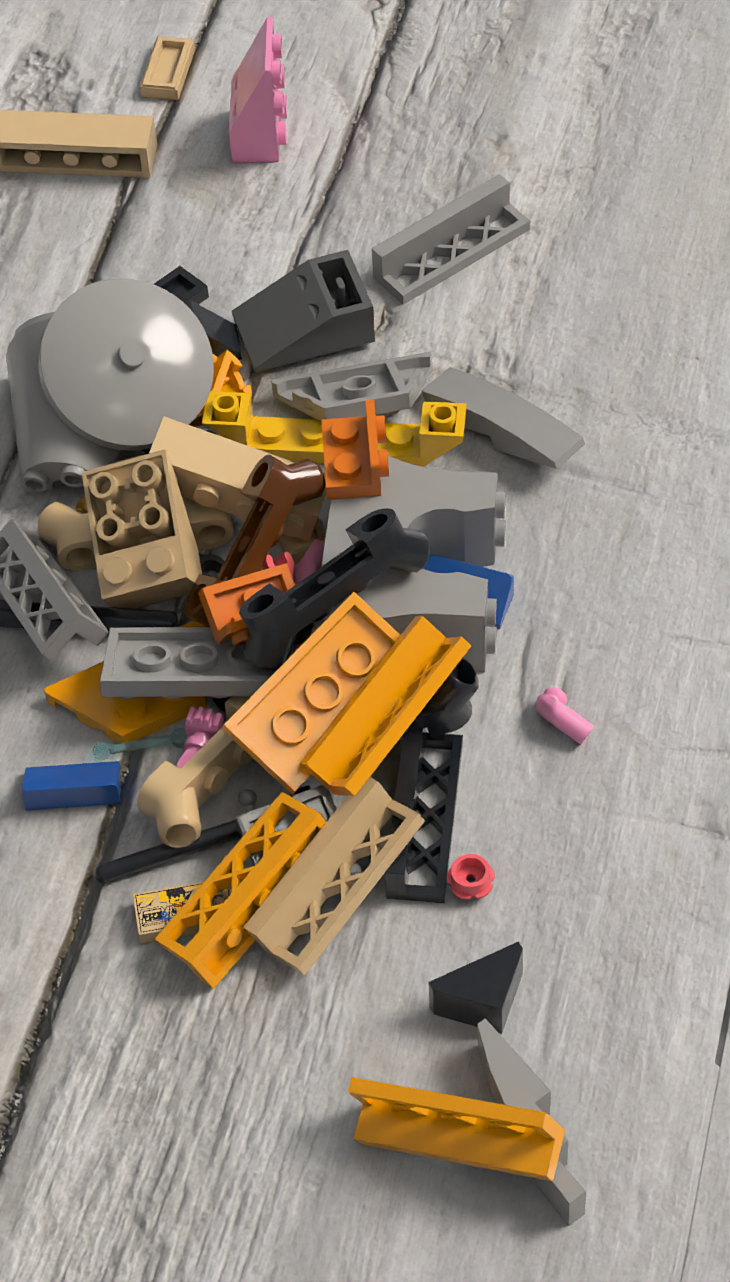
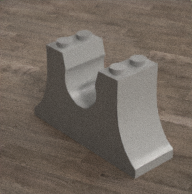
(461, 524)

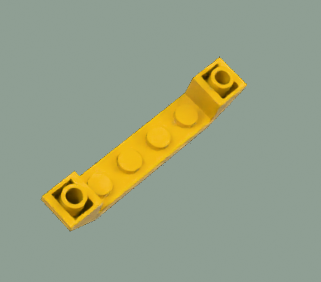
(300, 439)

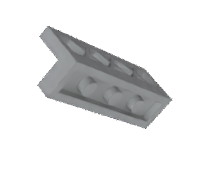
(440, 236)
(45, 577)

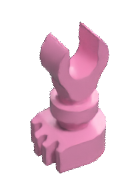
(199, 728)

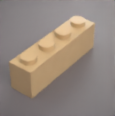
(77, 143)
(216, 469)

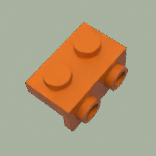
(225, 599)

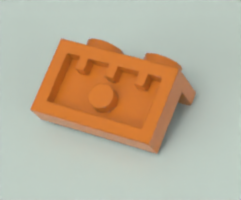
(352, 455)

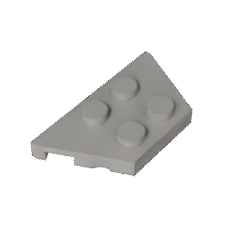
(343, 390)

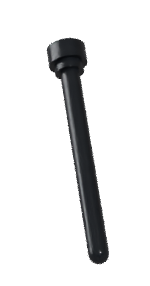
(162, 853)

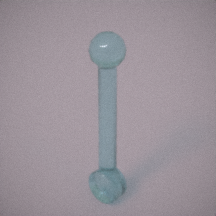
(177, 738)

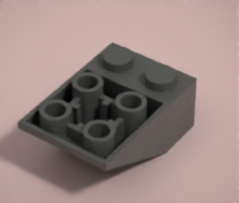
(307, 313)

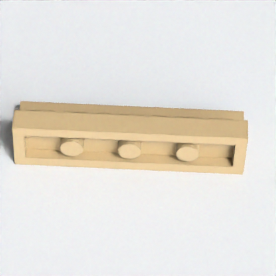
(325, 872)

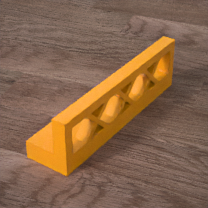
(383, 707)
(221, 930)
(457, 1129)

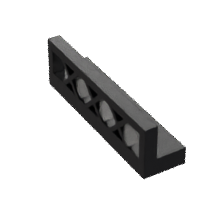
(407, 793)

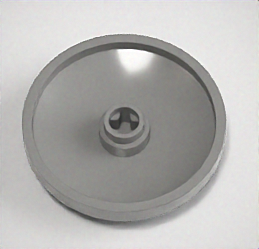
(123, 361)

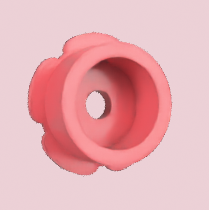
(470, 867)

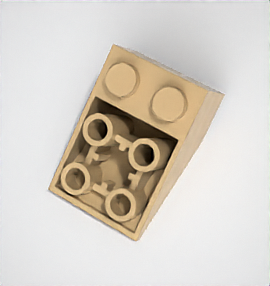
(140, 531)

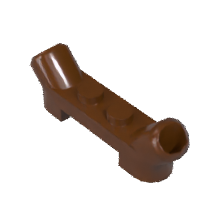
(275, 490)

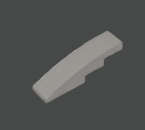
(507, 418)
(516, 1085)

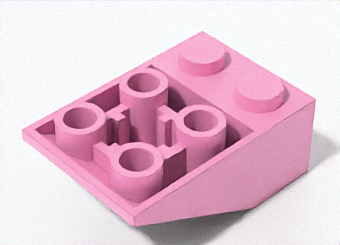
(257, 102)

